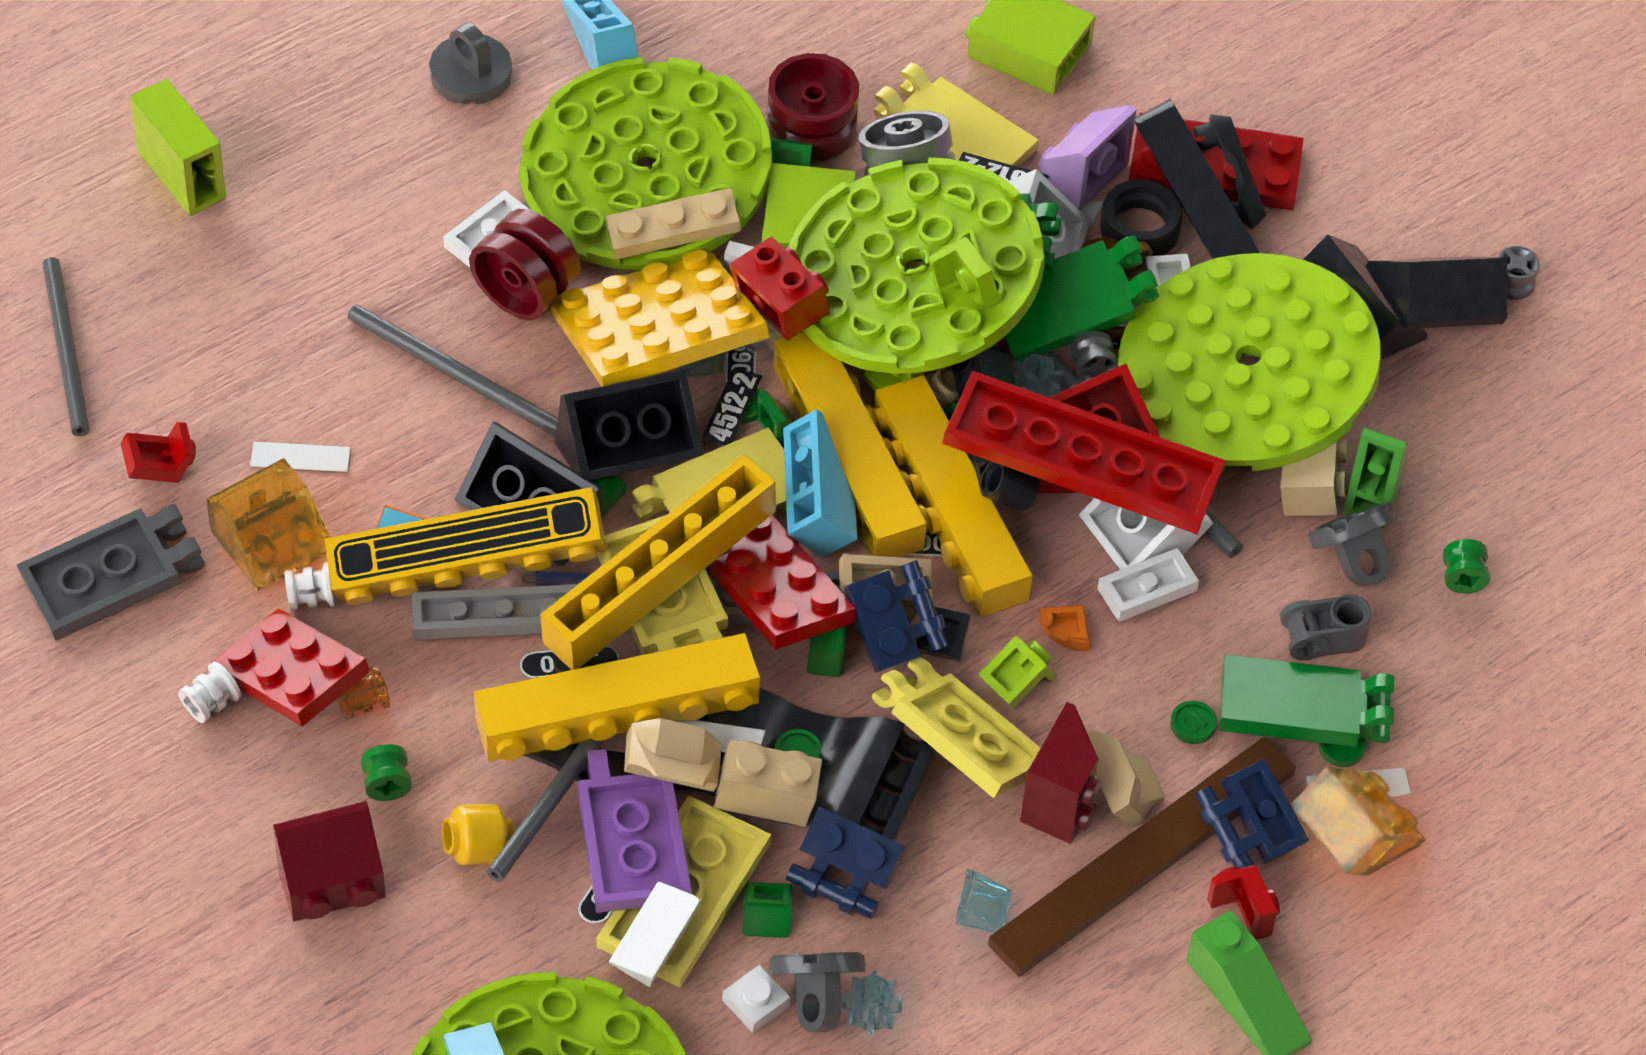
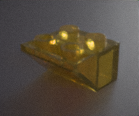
(268, 524)
(1357, 819)

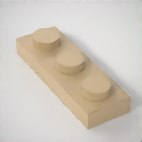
(673, 223)

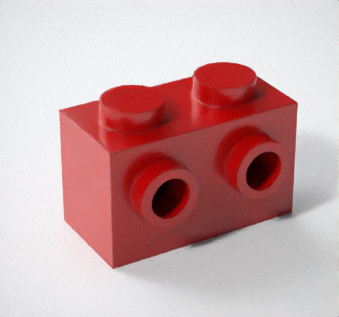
(781, 287)

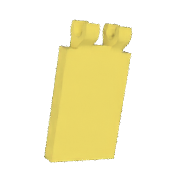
(972, 124)
(682, 481)
(682, 619)
(959, 726)

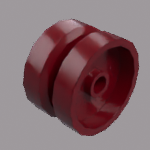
(814, 102)
(524, 264)

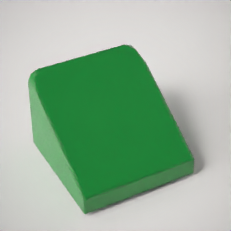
(773, 414)
(827, 653)
(767, 909)

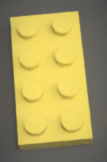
(719, 861)

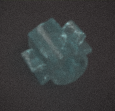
(1038, 375)
(872, 1002)

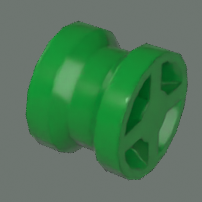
(1466, 566)
(386, 772)

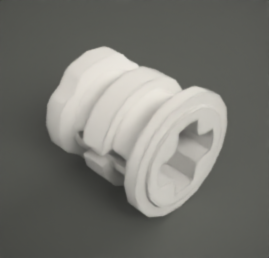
(309, 587)
(209, 692)

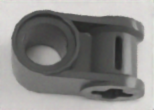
(1325, 626)

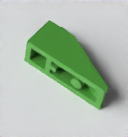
(1376, 472)
(1246, 985)

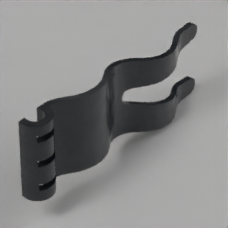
(853, 754)

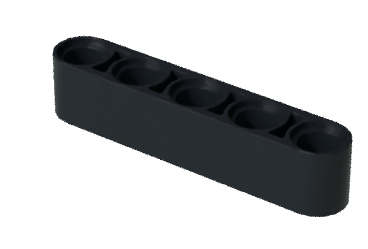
(1194, 182)
(996, 480)

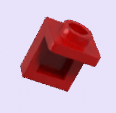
(159, 456)
(1255, 901)

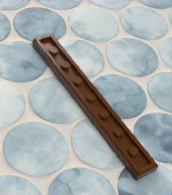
(1122, 869)

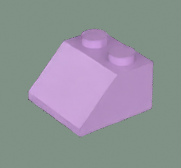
(1090, 154)

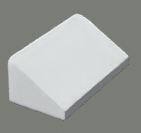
(655, 932)

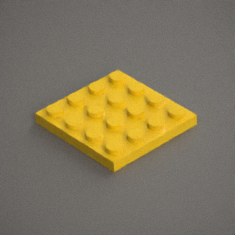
(658, 318)

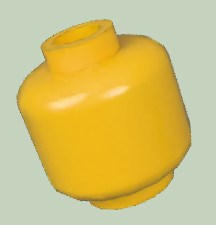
(476, 833)

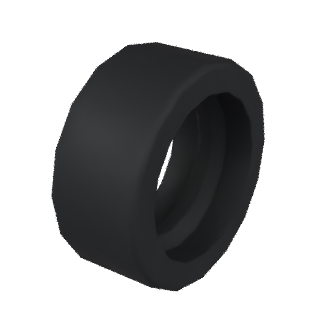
(1149, 196)

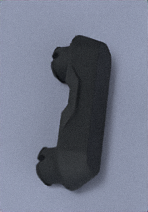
(1222, 133)

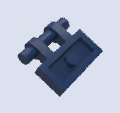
(884, 621)
(1263, 811)
(852, 849)

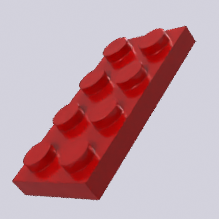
(1270, 156)
(780, 587)

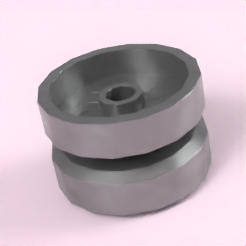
(906, 137)

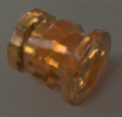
(365, 694)

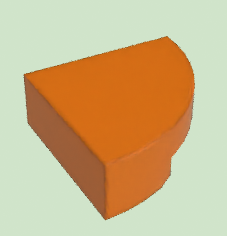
(1066, 626)

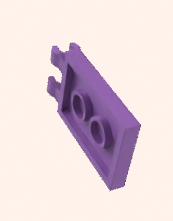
(630, 835)

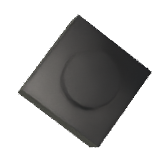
(955, 632)

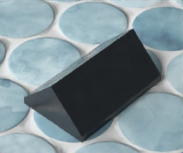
(1349, 264)
(1444, 290)
(628, 426)
(514, 471)

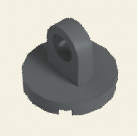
(470, 66)
(1354, 535)
(817, 980)

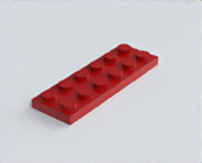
(1084, 452)

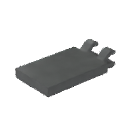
(109, 569)

